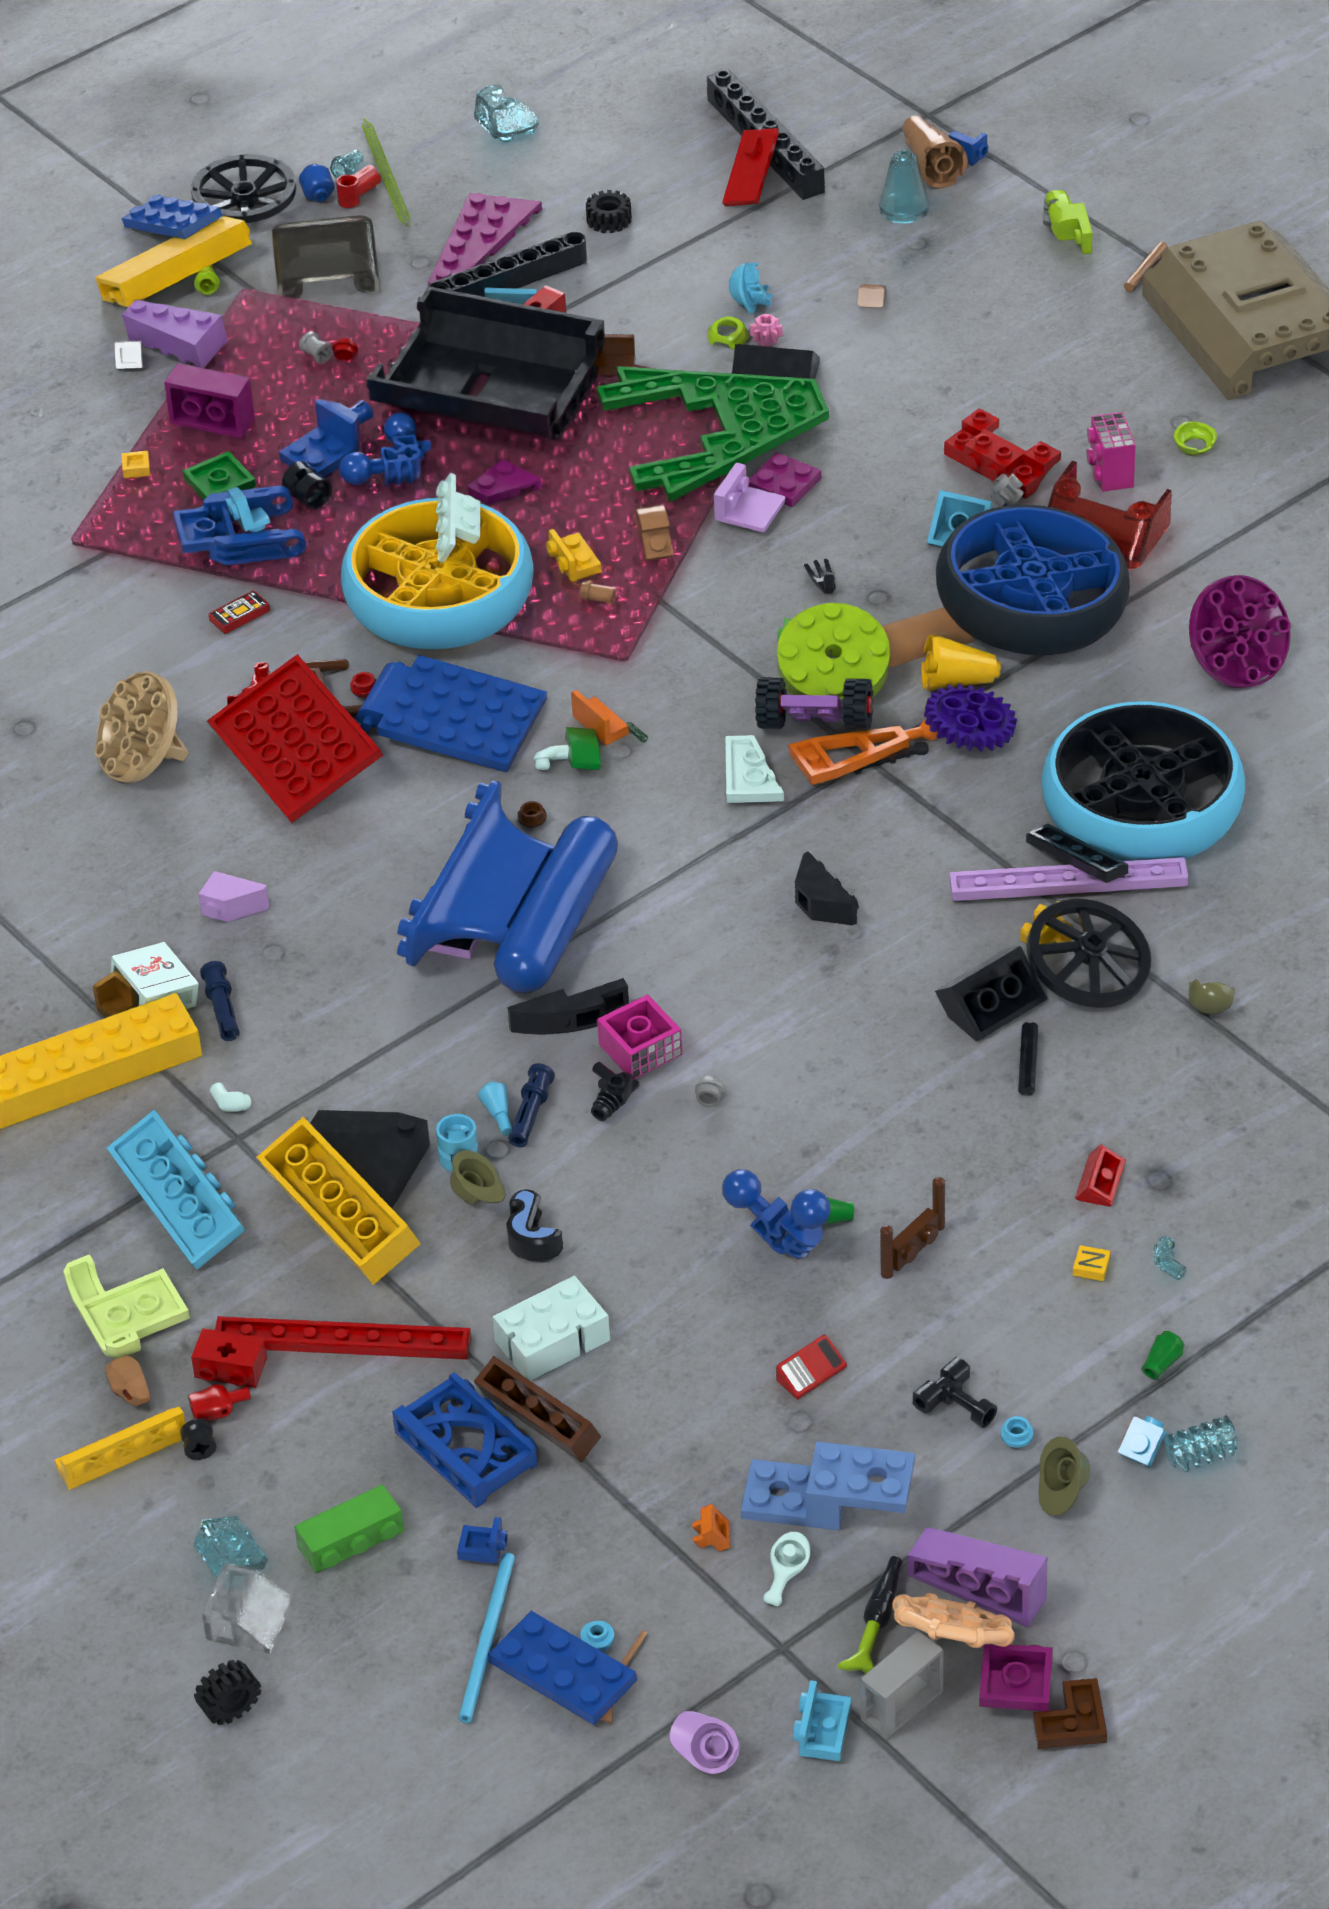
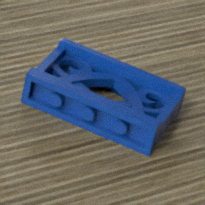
(475, 1413)

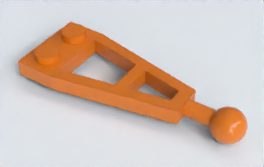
(818, 767)

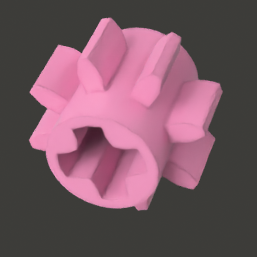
(766, 330)

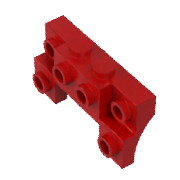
(992, 455)

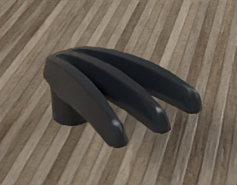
(824, 582)

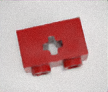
(229, 1357)

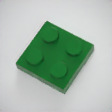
(218, 475)

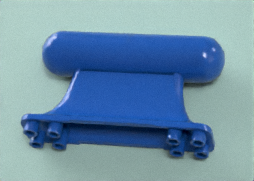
(511, 892)

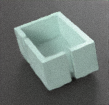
(545, 1327)

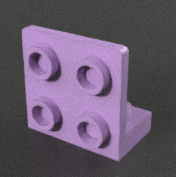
(745, 505)

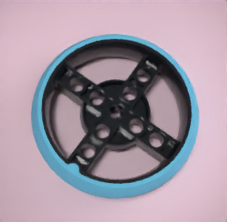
(1144, 781)

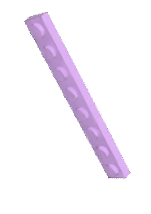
(1064, 880)

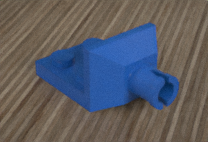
(333, 438)

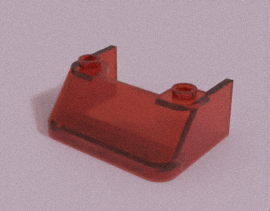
(1132, 530)

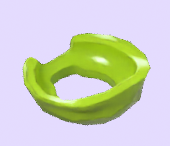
(740, 336)
(1194, 430)

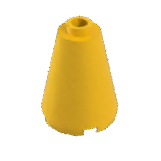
(955, 664)

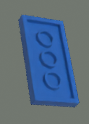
(171, 216)
(562, 1667)

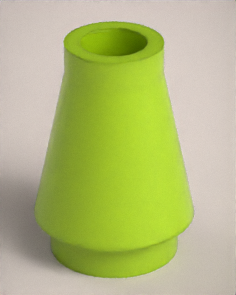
(207, 281)

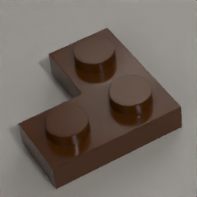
(1078, 1723)

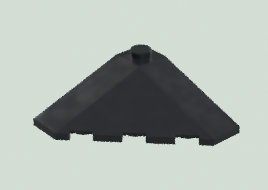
(377, 1146)

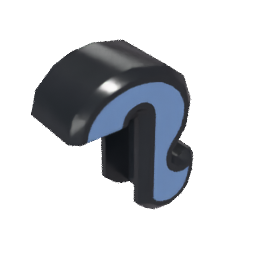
(524, 1235)

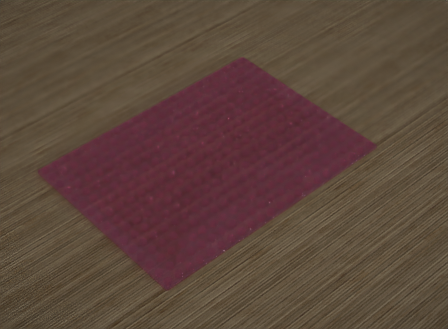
(581, 491)

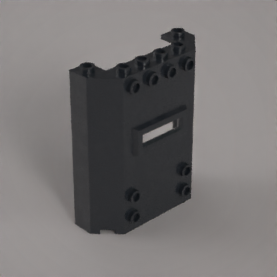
(534, 356)

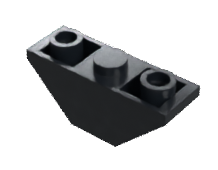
(822, 894)

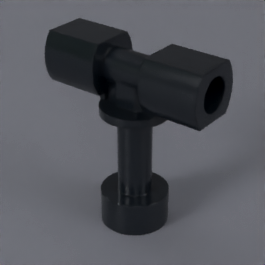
(949, 1389)

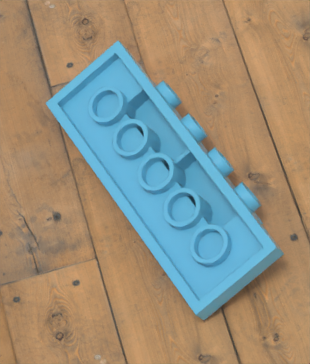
(177, 1188)

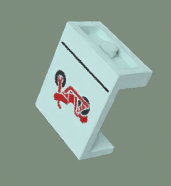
(156, 974)

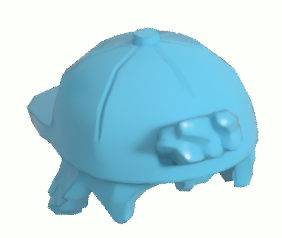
(746, 287)

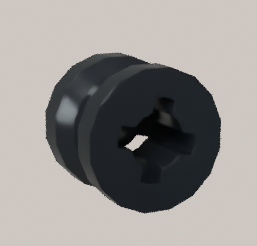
(198, 1439)

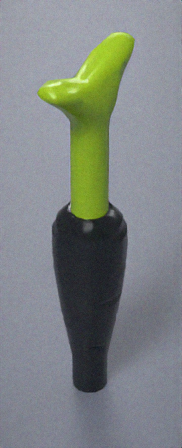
(876, 1616)

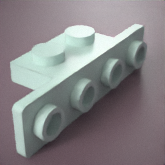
(456, 517)

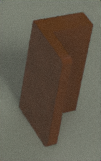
(617, 351)

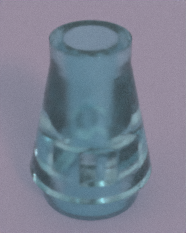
(346, 163)

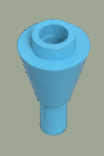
(495, 1099)

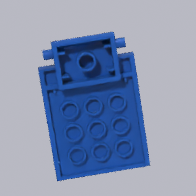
(452, 711)

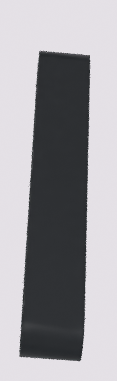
(520, 267)

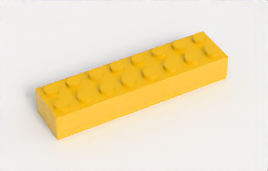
(96, 1058)

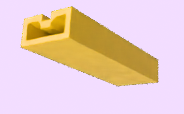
(172, 261)

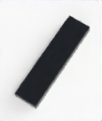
(1077, 853)

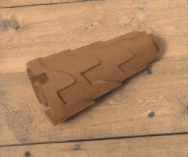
(936, 153)

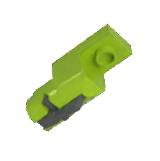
(1068, 219)

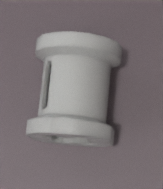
(312, 345)

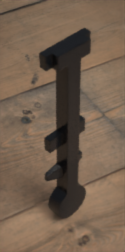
(919, 748)

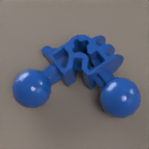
(396, 463)
(784, 1230)

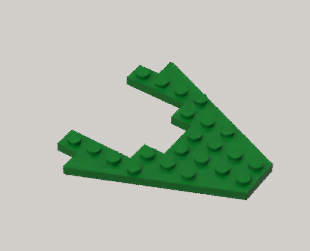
(751, 409)

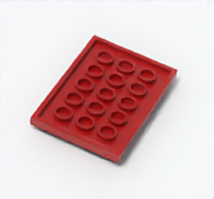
(294, 738)

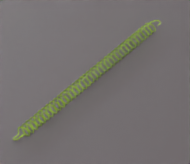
(385, 180)

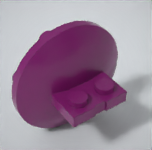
(1239, 631)

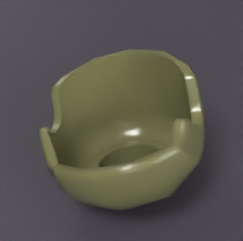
(1210, 996)

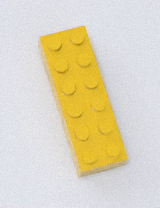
(338, 1200)

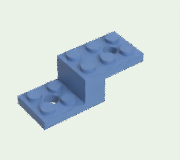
(834, 1480)

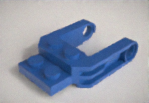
(212, 529)

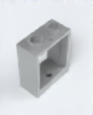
(902, 1684)

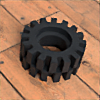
(608, 211)
(227, 1692)

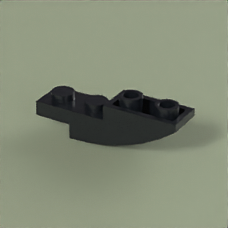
(564, 1014)

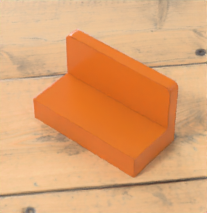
(597, 716)

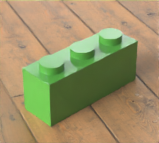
(349, 1528)

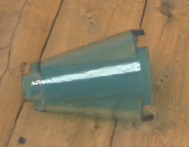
(904, 189)

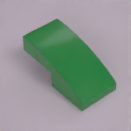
(583, 748)

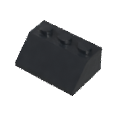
(775, 361)
(992, 993)

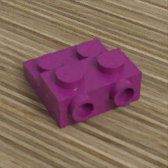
(1016, 1677)

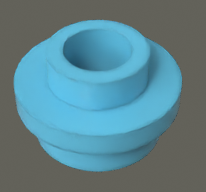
(1016, 1432)
(600, 1642)

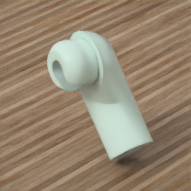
(548, 754)
(230, 1101)

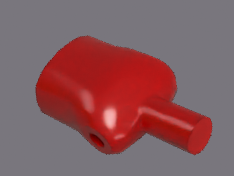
(215, 1402)

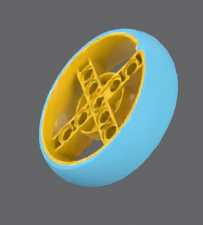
(421, 607)

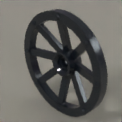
(246, 193)
(1089, 949)

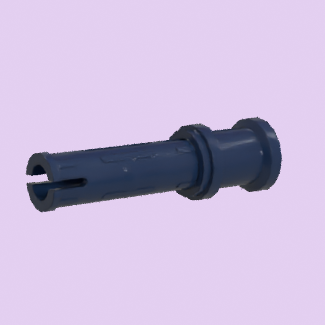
(219, 992)
(533, 1094)

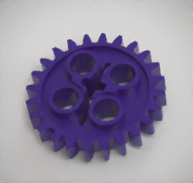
(970, 717)

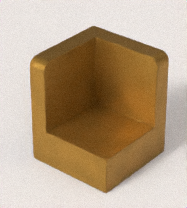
(114, 995)

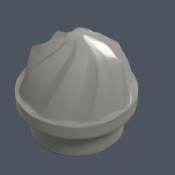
(709, 1091)

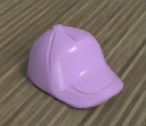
(705, 1741)

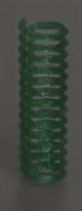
(637, 732)

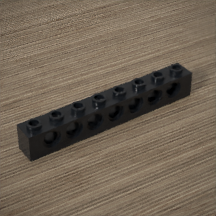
(746, 112)

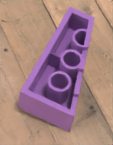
(176, 331)
(981, 1572)

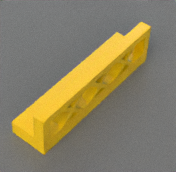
(121, 1448)

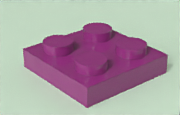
(785, 477)

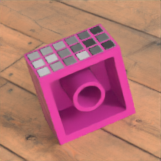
(1111, 451)
(639, 1036)

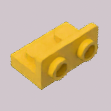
(573, 555)

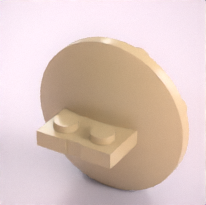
(138, 728)

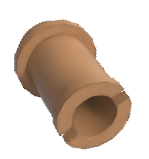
(597, 593)

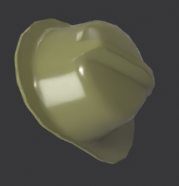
(475, 1179)
(1062, 1475)

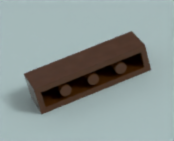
(537, 1409)

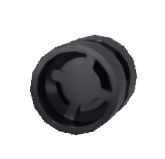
(307, 485)

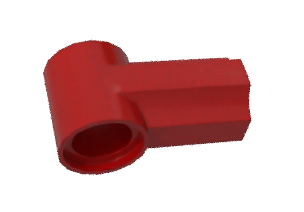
(353, 186)

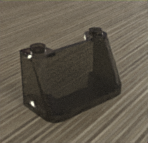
(325, 252)

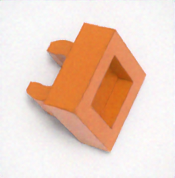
(713, 1529)

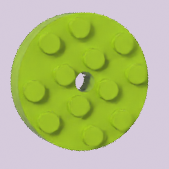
(835, 630)

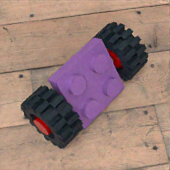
(853, 708)

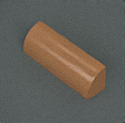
(910, 634)

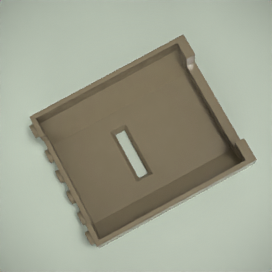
(1199, 296)

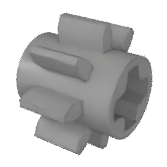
(1006, 490)

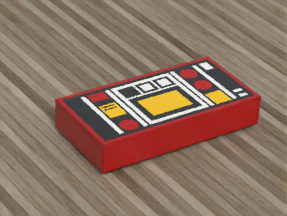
(239, 612)

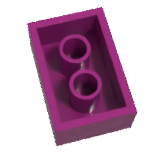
(209, 400)

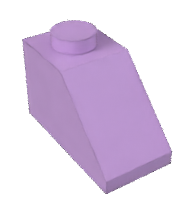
(232, 897)

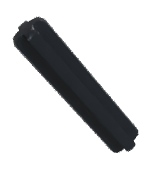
(1028, 1058)

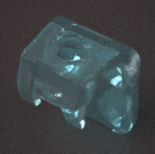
(503, 115)

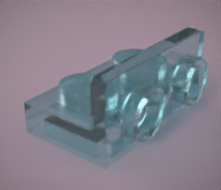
(229, 1542)

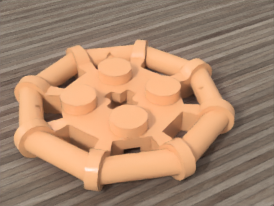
(953, 1620)

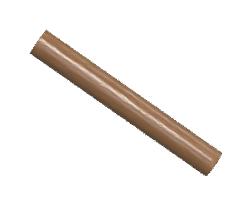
(1148, 262)

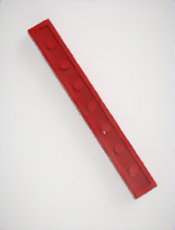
(353, 1337)

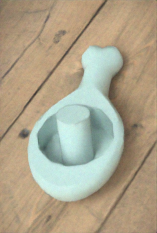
(787, 1559)

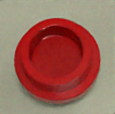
(345, 349)
(362, 684)

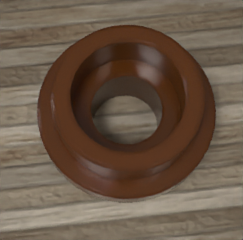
(531, 814)

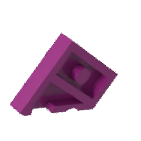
(502, 482)

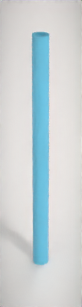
(486, 1638)

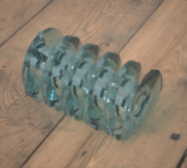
(1201, 1443)

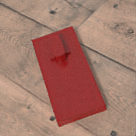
(750, 167)

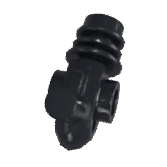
(613, 1092)

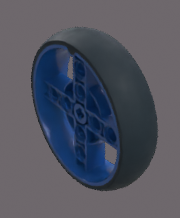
(1039, 564)

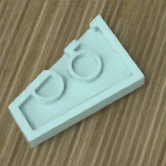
(748, 773)

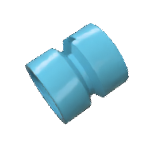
(454, 1135)

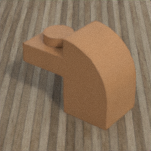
(653, 530)

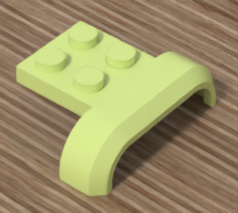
(125, 1312)

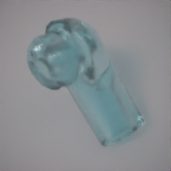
(1164, 1258)

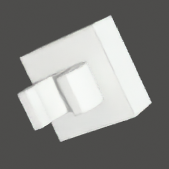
(128, 354)

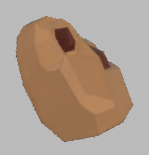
(127, 1380)

